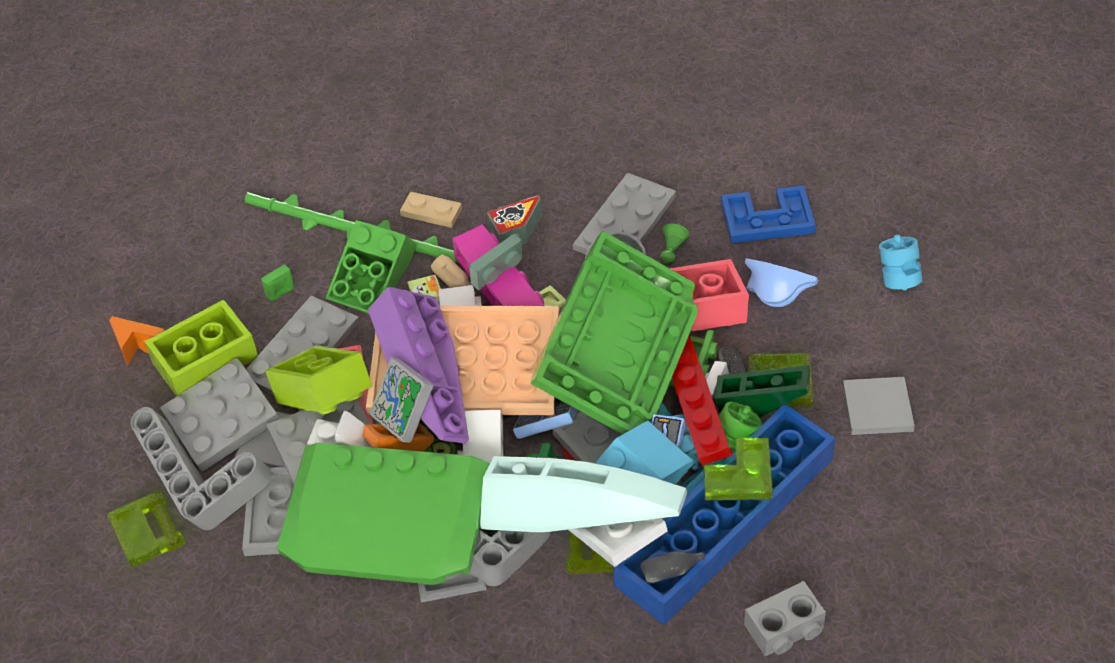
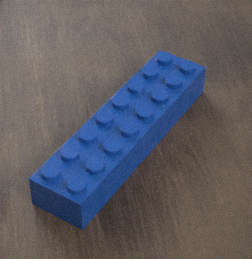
(725, 527)

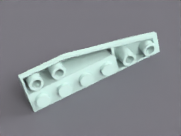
(570, 494)

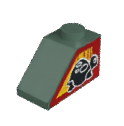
(515, 219)

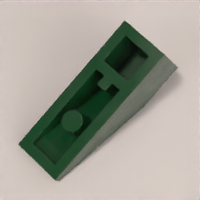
(763, 389)

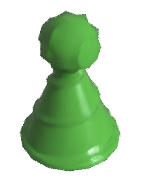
(674, 237)

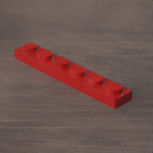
(699, 407)

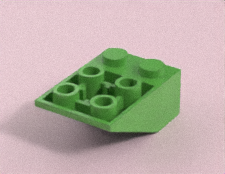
(369, 265)

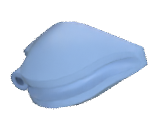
(777, 284)

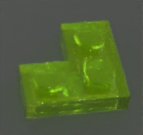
(747, 479)

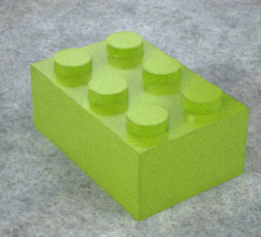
(200, 347)
(319, 379)

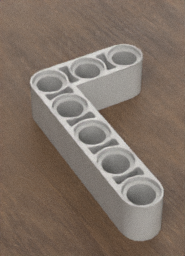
(198, 501)
(504, 553)

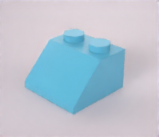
(647, 453)

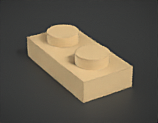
(431, 209)

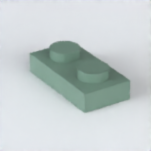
(495, 262)

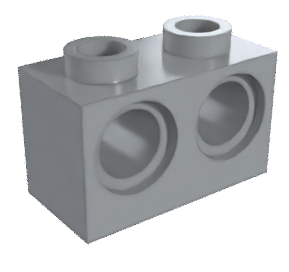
(780, 613)

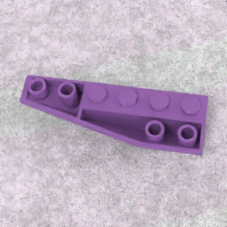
(416, 332)

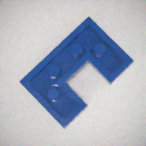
(791, 218)

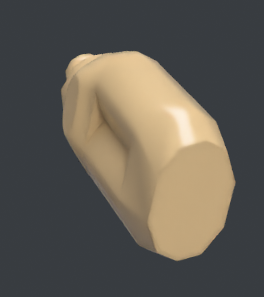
(450, 272)

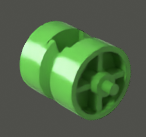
(738, 422)

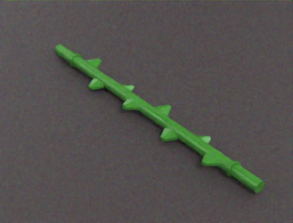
(336, 220)

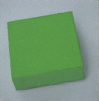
(277, 283)

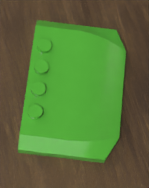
(617, 336)
(384, 513)

